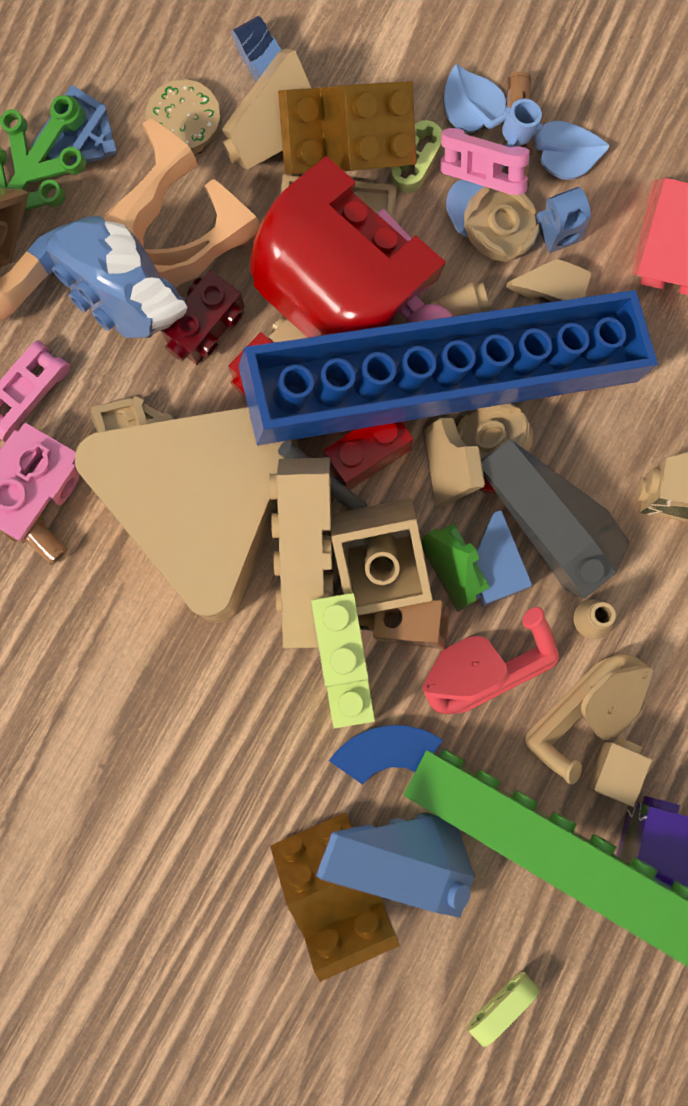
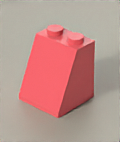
(664, 237)

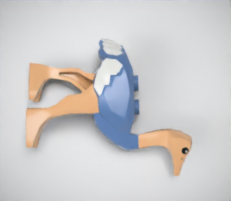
(106, 255)

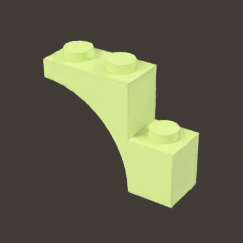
(343, 660)

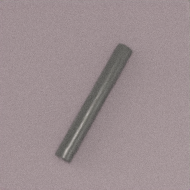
(338, 490)

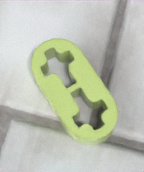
(424, 159)
(503, 1009)

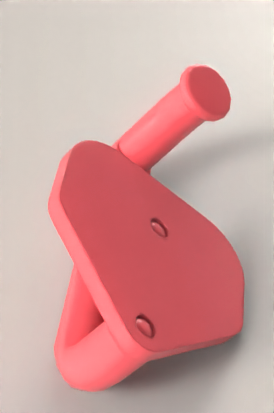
(475, 672)

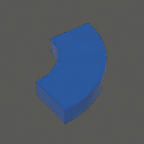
(384, 748)

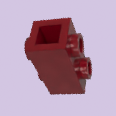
(211, 309)

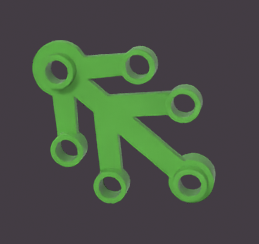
(31, 166)

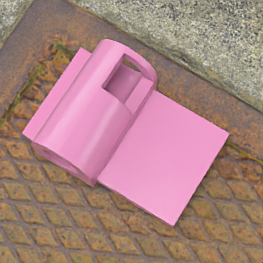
(25, 493)

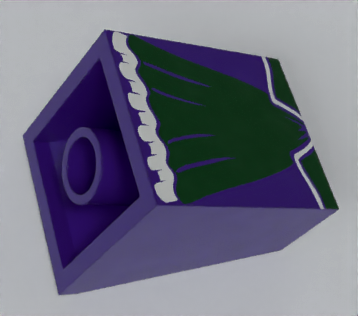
(658, 837)

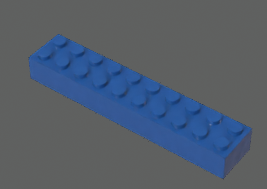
(443, 366)

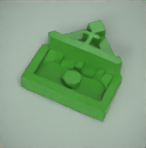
(455, 565)

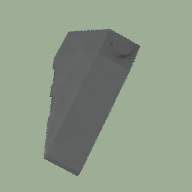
(560, 520)

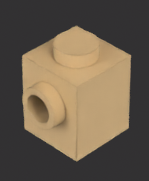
(619, 771)

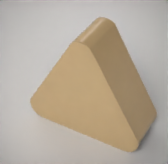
(190, 500)

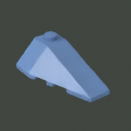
(405, 861)

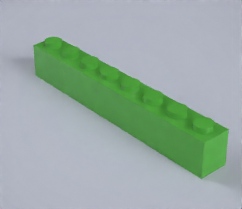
(554, 851)

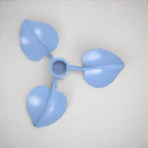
(477, 102)

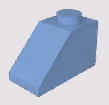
(500, 562)

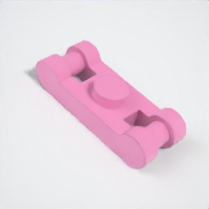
(483, 161)
(23, 389)

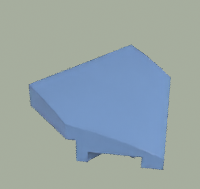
(92, 138)

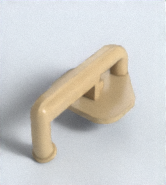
(606, 697)

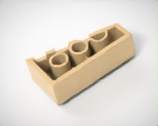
(304, 544)

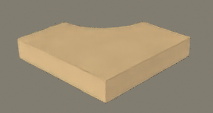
(452, 464)

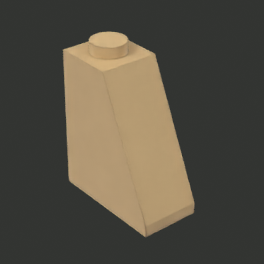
(255, 126)

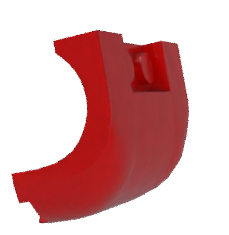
(334, 259)

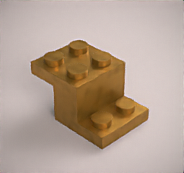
(348, 124)
(336, 921)

